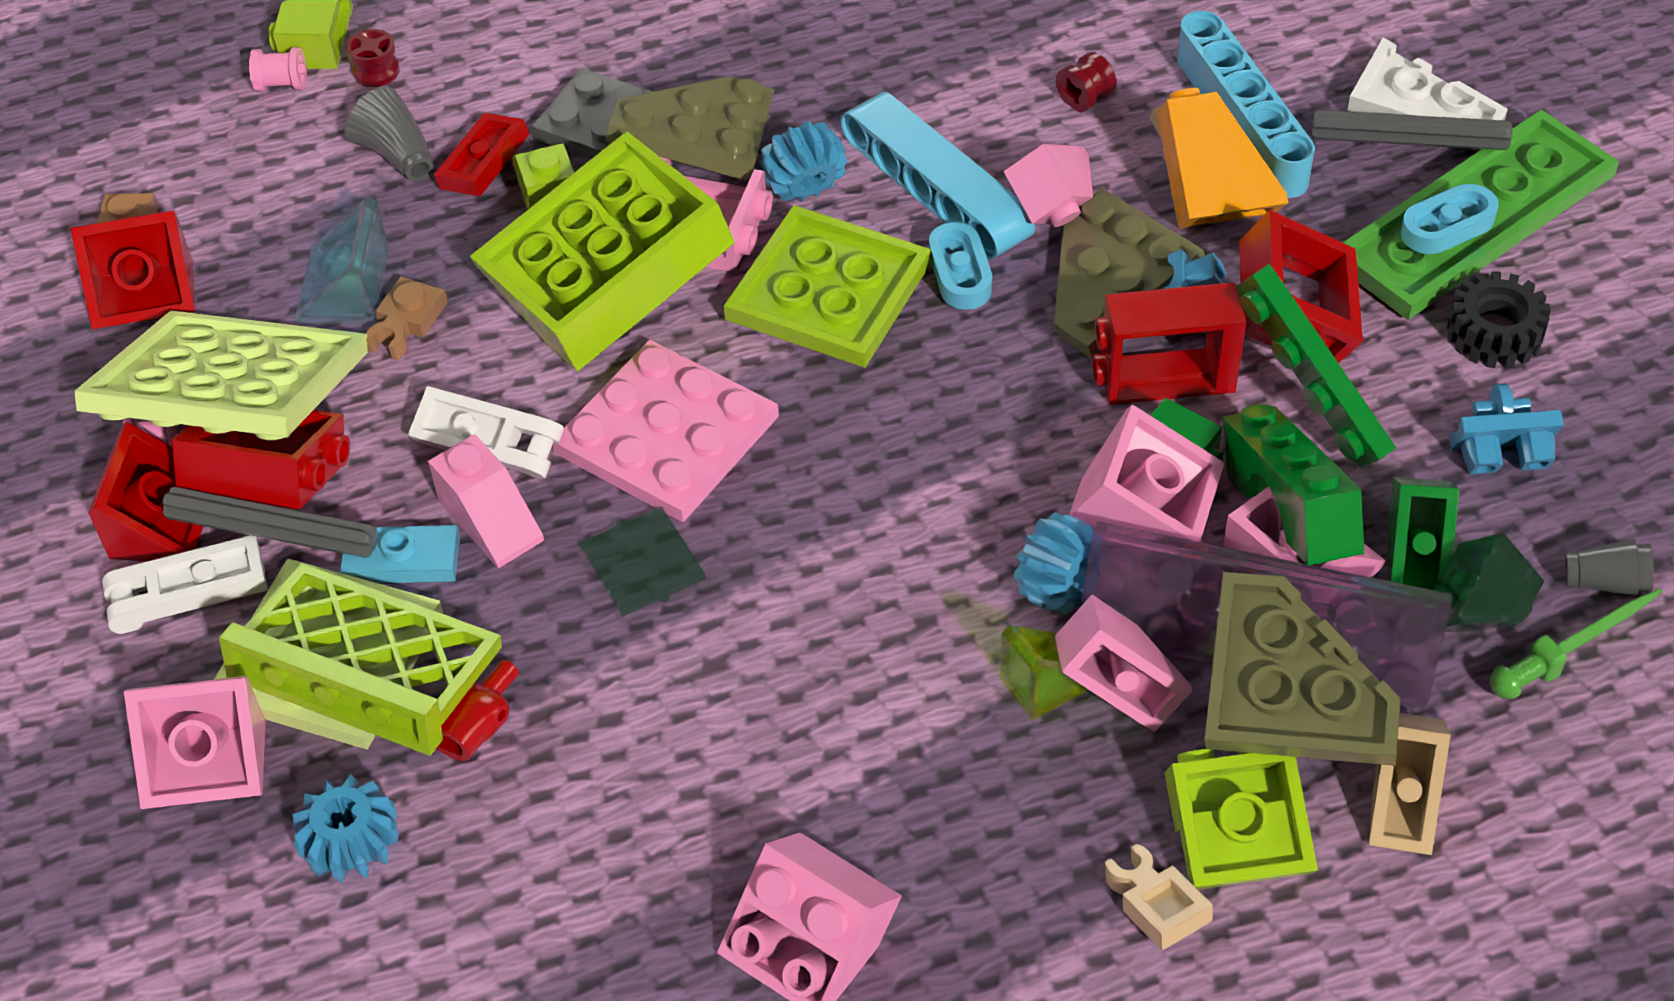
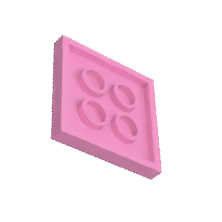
(666, 429)

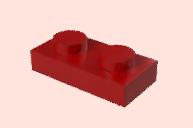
(481, 154)

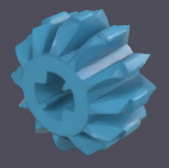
(803, 161)
(1055, 563)
(345, 828)

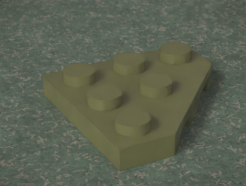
(699, 124)
(1109, 252)
(1292, 681)

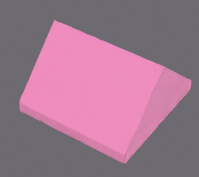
(196, 741)

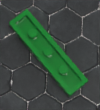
(1324, 381)

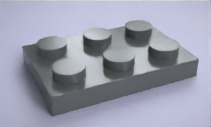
(583, 113)

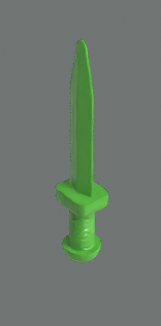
(1548, 658)

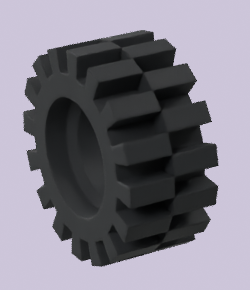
(1493, 340)

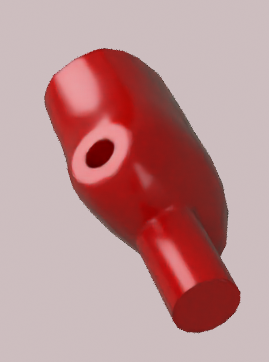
(478, 714)

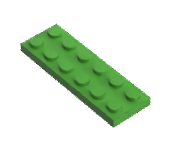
(1534, 183)

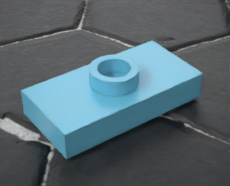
(408, 555)

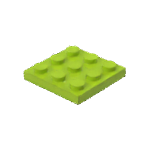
(828, 285)

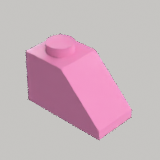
(1052, 183)
(484, 500)
(1120, 664)

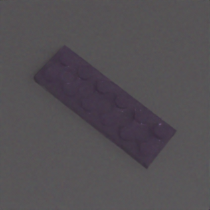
(1175, 595)

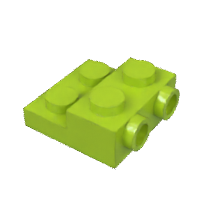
(1240, 817)

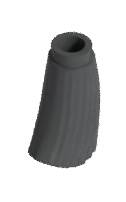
(387, 126)

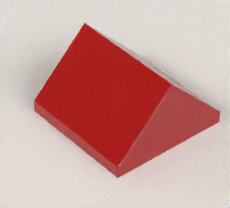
(134, 269)
(130, 498)

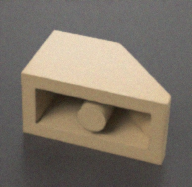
(1410, 793)

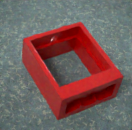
(1318, 258)
(1171, 373)
(261, 470)

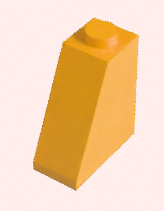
(1213, 163)

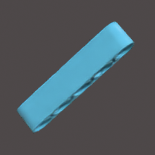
(1220, 64)
(936, 172)

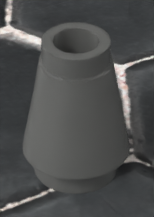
(1612, 567)

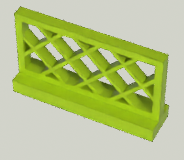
(337, 684)

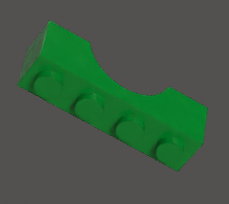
(1312, 493)

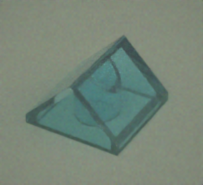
(346, 270)

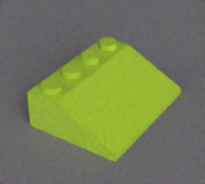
(604, 249)

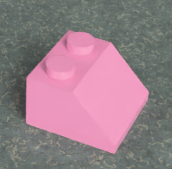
(1149, 480)

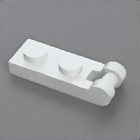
(451, 418)
(183, 582)

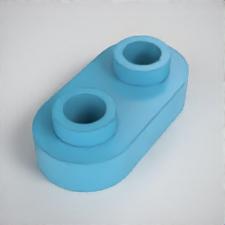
(1449, 218)
(964, 275)

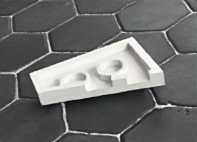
(1409, 88)

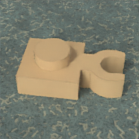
(1160, 903)

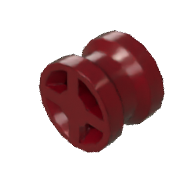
(373, 58)
(1086, 81)

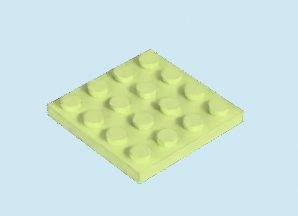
(223, 374)

